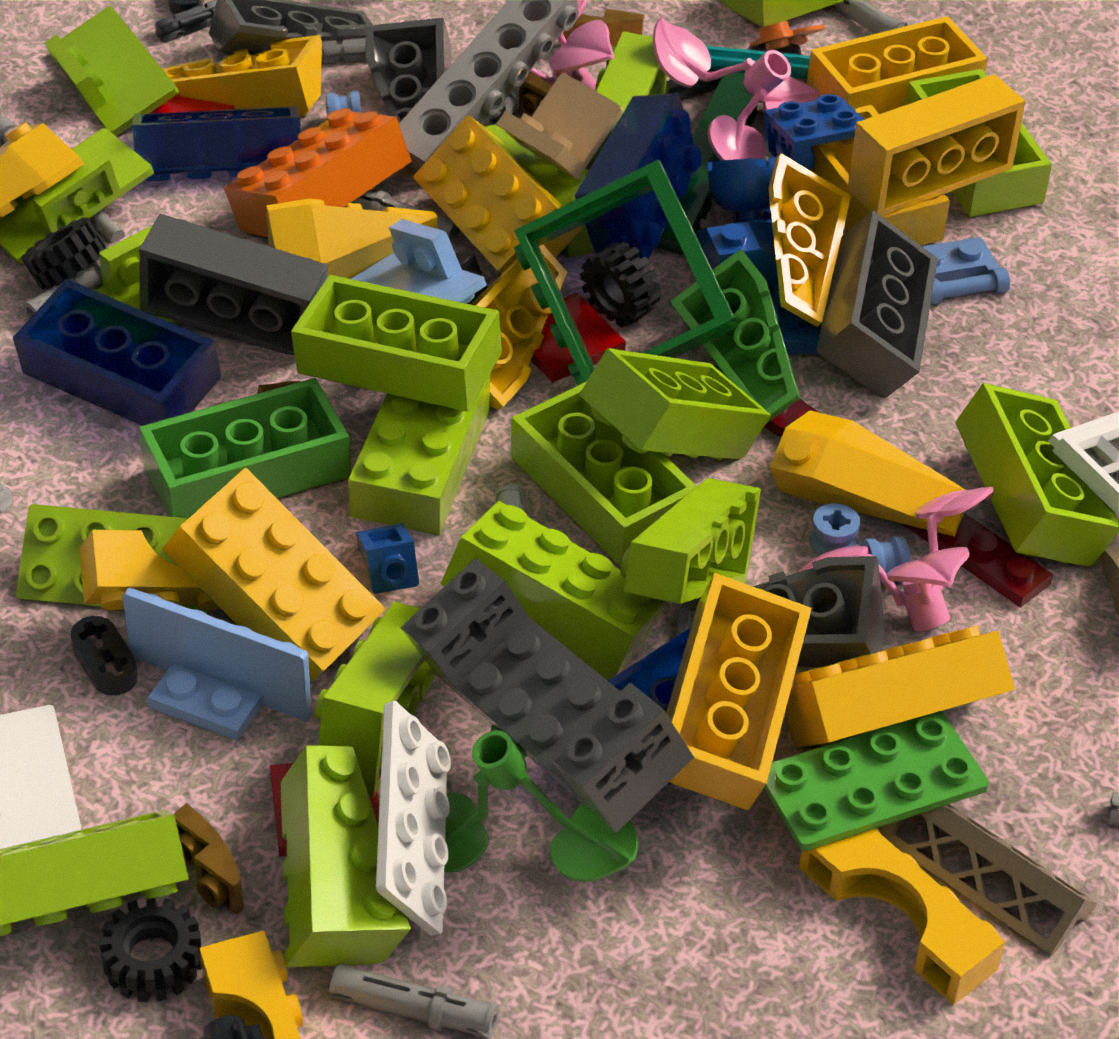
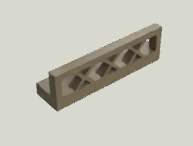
(1005, 858)

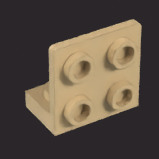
(565, 125)

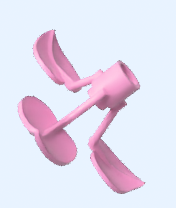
(583, 48)
(768, 79)
(927, 576)

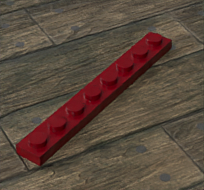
(989, 555)

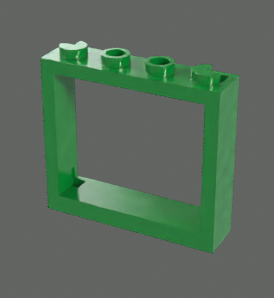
(592, 206)

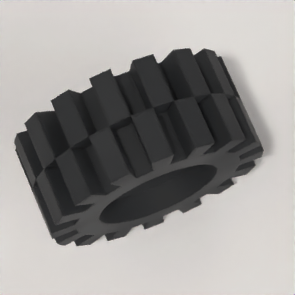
(63, 253)
(620, 284)
(154, 975)

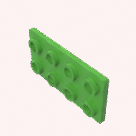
(873, 780)

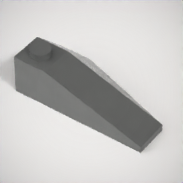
(261, 22)
(407, 60)
(844, 613)

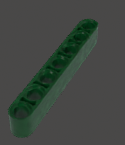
(729, 100)

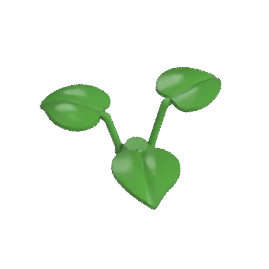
(580, 851)

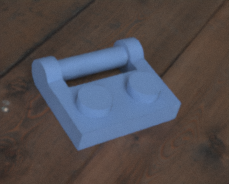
(966, 269)

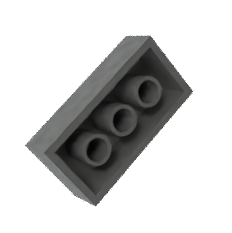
(226, 283)
(878, 305)

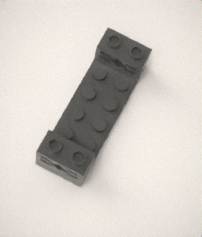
(571, 721)

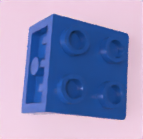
(799, 126)

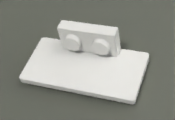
(34, 778)
(413, 819)

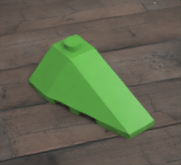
(753, 352)

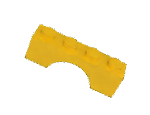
(124, 560)
(954, 946)
(247, 982)

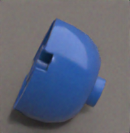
(742, 185)

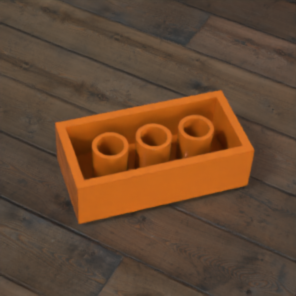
(325, 164)

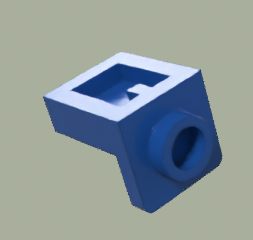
(389, 558)

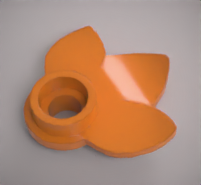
(780, 36)

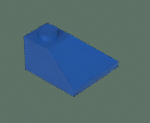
(752, 237)

